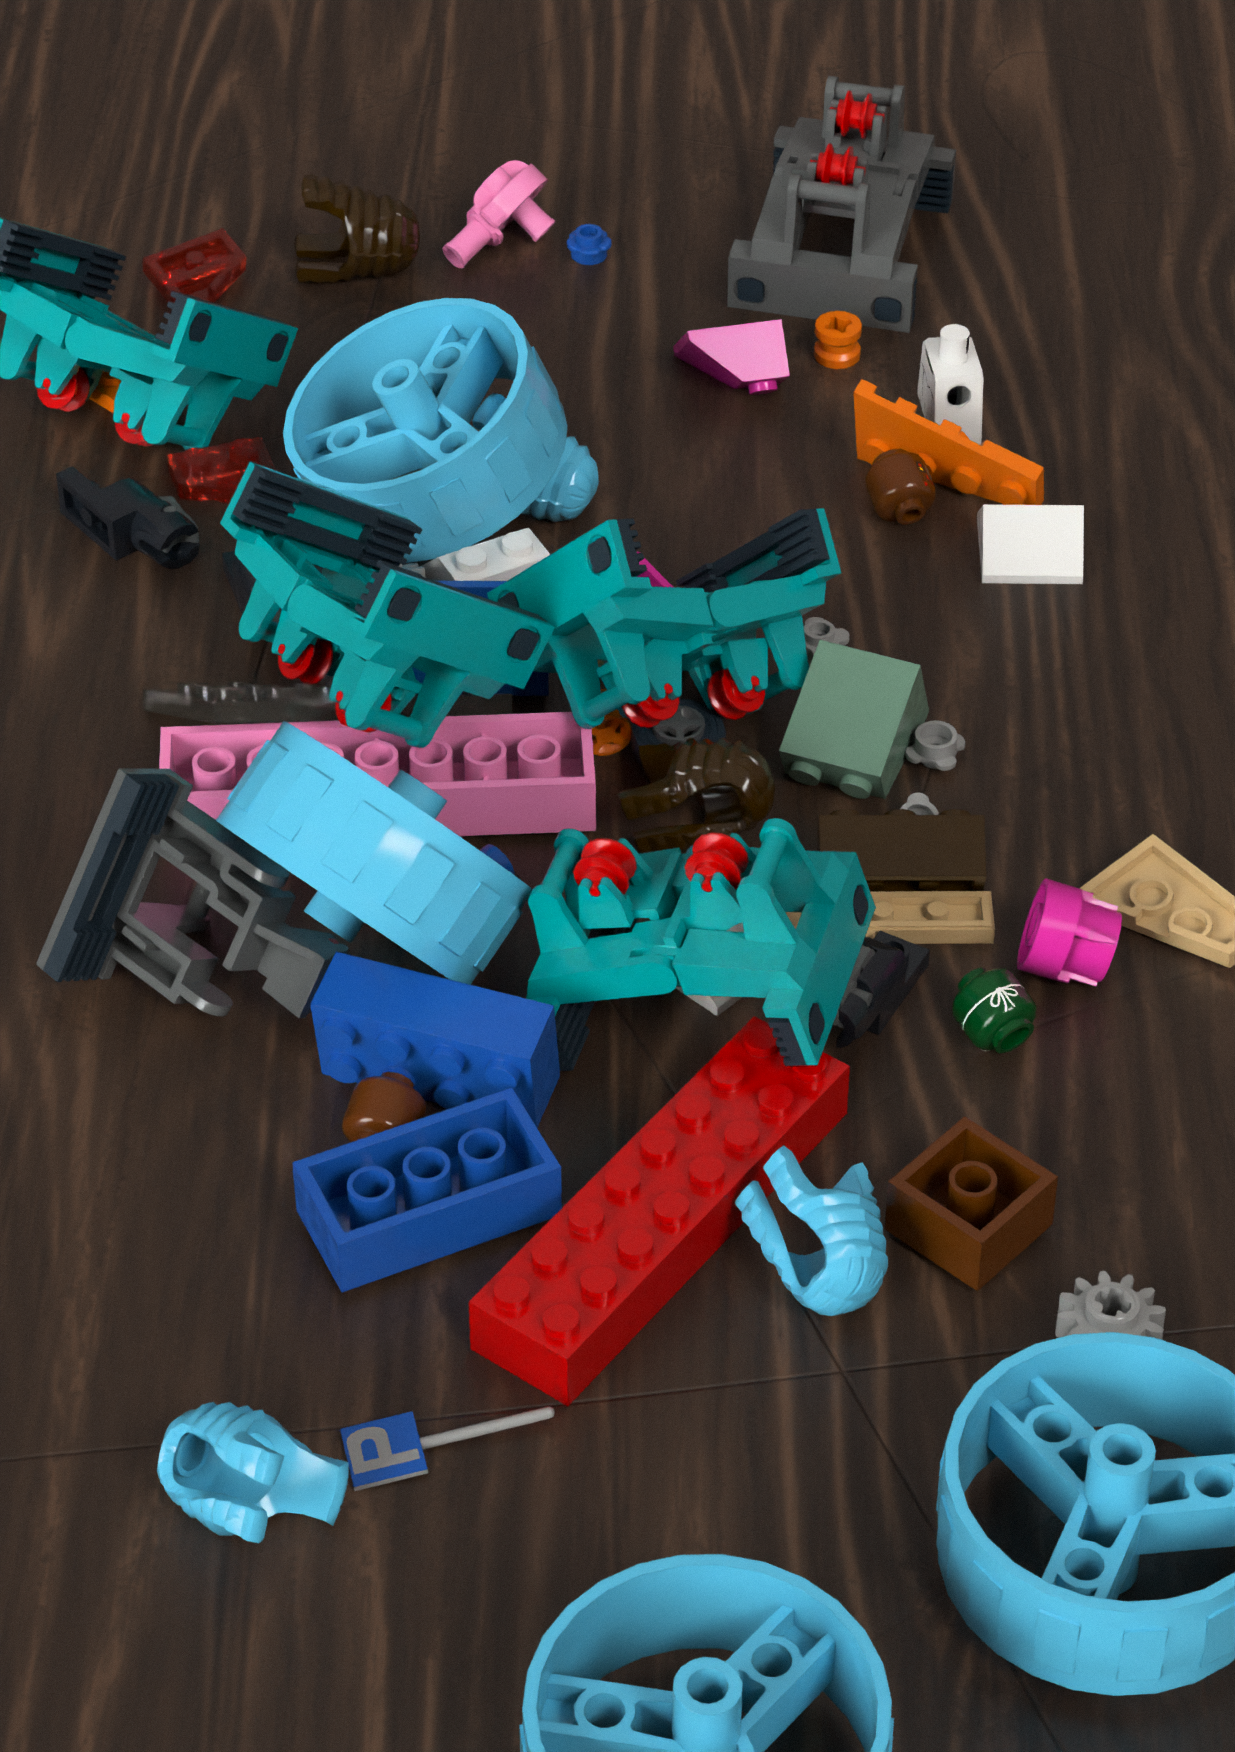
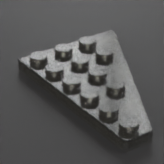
(267, 702)

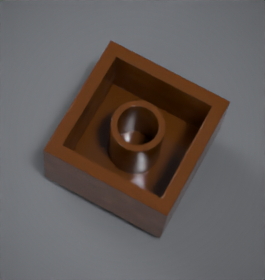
(970, 1203)

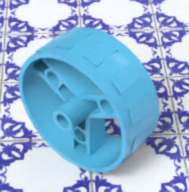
(403, 402)
(375, 854)
(1040, 1421)
(786, 1647)

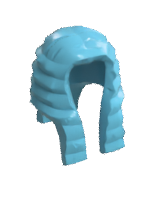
(569, 487)
(844, 1219)
(243, 1467)

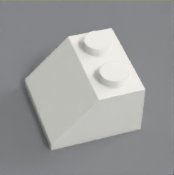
(490, 560)

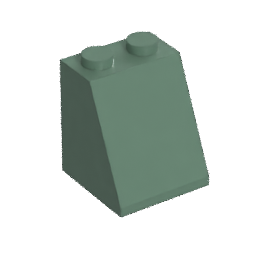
(854, 720)

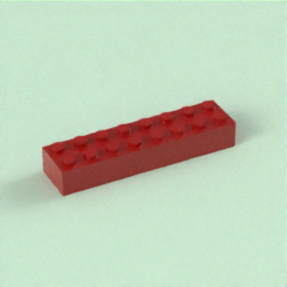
(652, 1214)

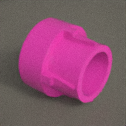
(1068, 935)

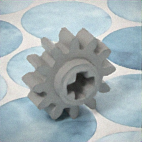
(1109, 1309)

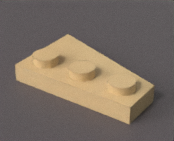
(1170, 901)

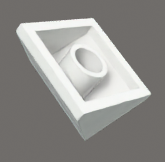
(1031, 544)

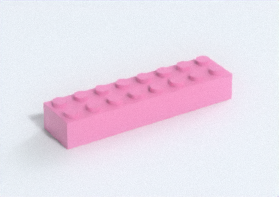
(492, 769)

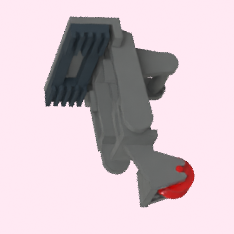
(109, 924)

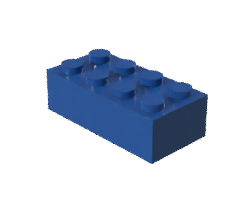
(436, 1031)
(427, 1189)

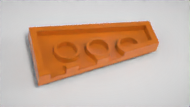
(947, 451)

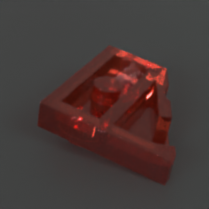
(197, 267)
(215, 469)

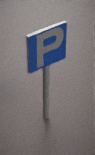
(392, 1449)

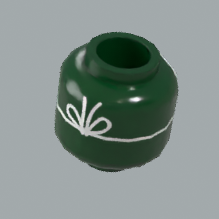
(994, 1009)

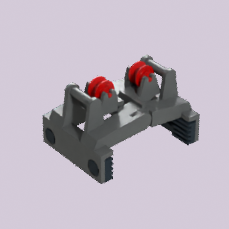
(849, 172)

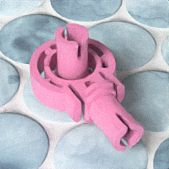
(497, 202)

